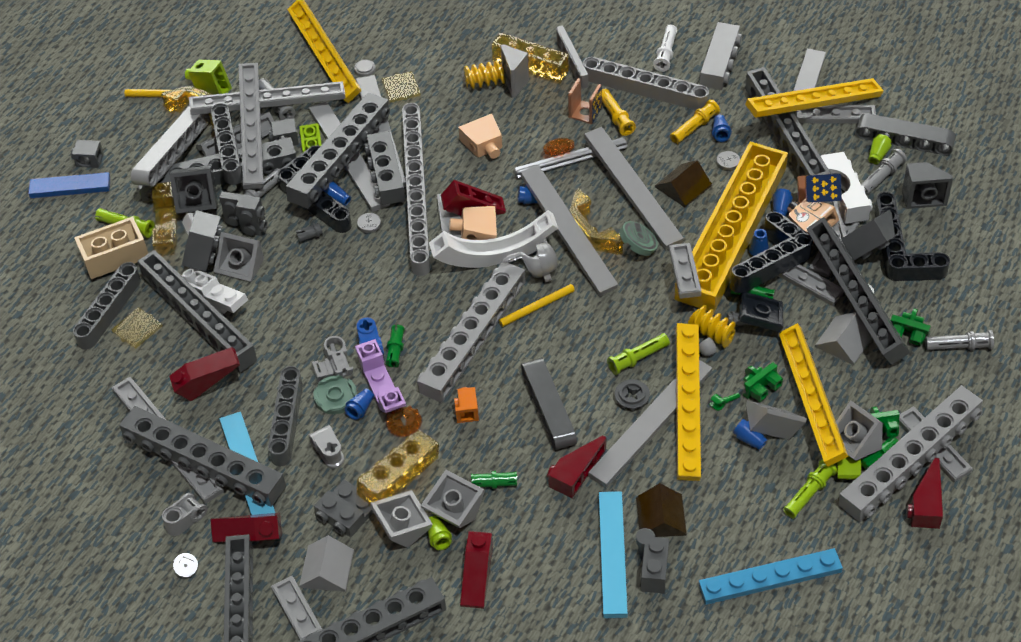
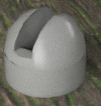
(707, 347)

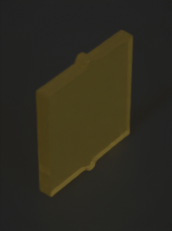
(401, 86)
(136, 327)

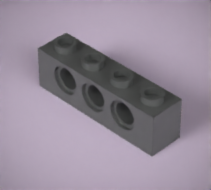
(385, 168)

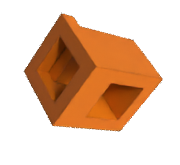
(466, 405)

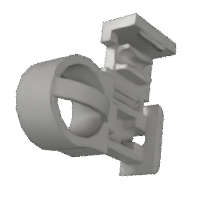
(335, 360)

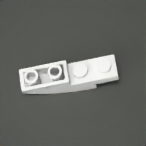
(218, 295)

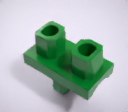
(912, 324)
(759, 378)
(889, 419)

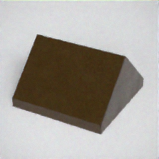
(685, 183)
(661, 511)

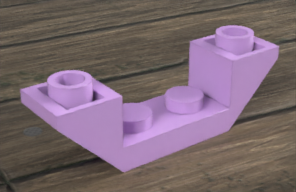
(377, 377)

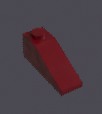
(461, 195)
(203, 373)
(574, 467)
(926, 504)
(257, 526)
(476, 569)

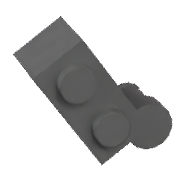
(655, 559)

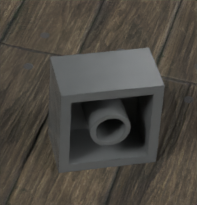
(193, 189)
(202, 241)

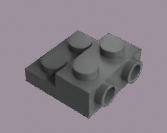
(244, 212)
(343, 509)

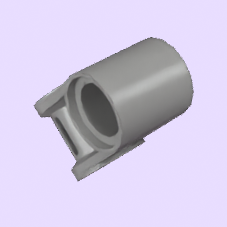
(327, 446)
(183, 513)

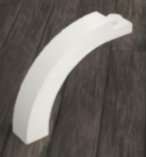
(491, 252)

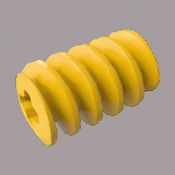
(484, 74)
(712, 326)

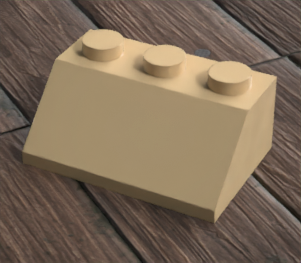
(111, 247)

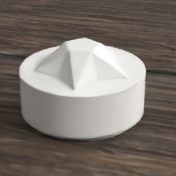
(185, 565)

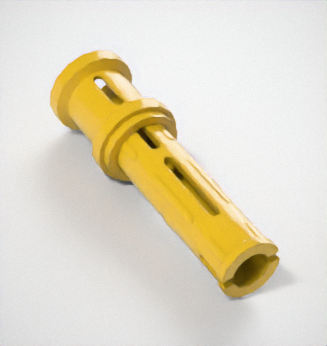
(619, 116)
(700, 117)

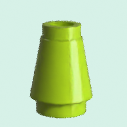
(880, 146)
(439, 533)

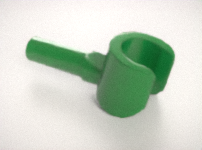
(719, 402)

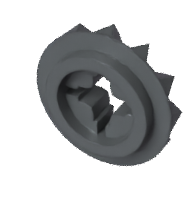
(634, 387)

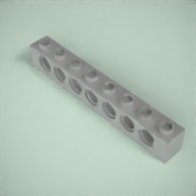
(471, 332)
(901, 454)

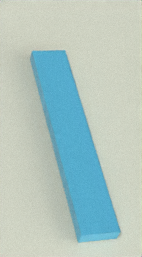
(240, 442)
(612, 555)

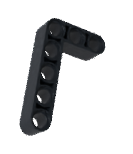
(326, 207)
(791, 249)
(907, 266)

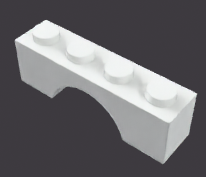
(854, 203)

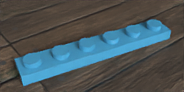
(770, 576)

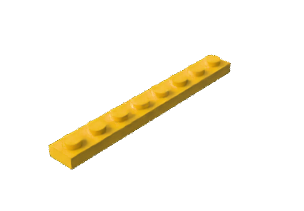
(323, 48)
(813, 97)
(813, 395)
(688, 402)

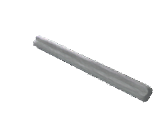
(568, 158)

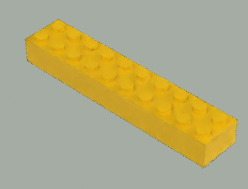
(735, 221)

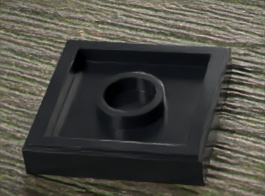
(761, 311)

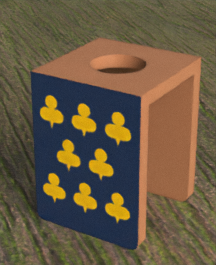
(575, 104)
(819, 188)

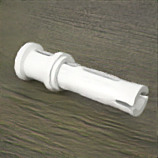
(665, 53)

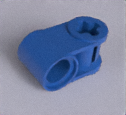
(368, 331)

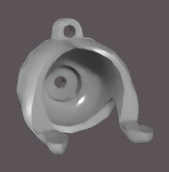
(541, 264)

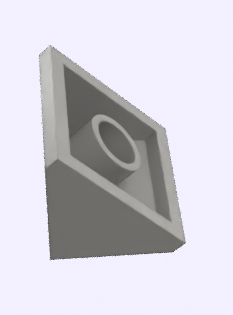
(515, 68)
(238, 256)
(845, 338)
(773, 420)
(859, 431)
(454, 499)
(402, 518)
(327, 565)

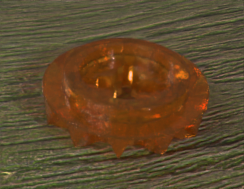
(558, 146)
(396, 426)

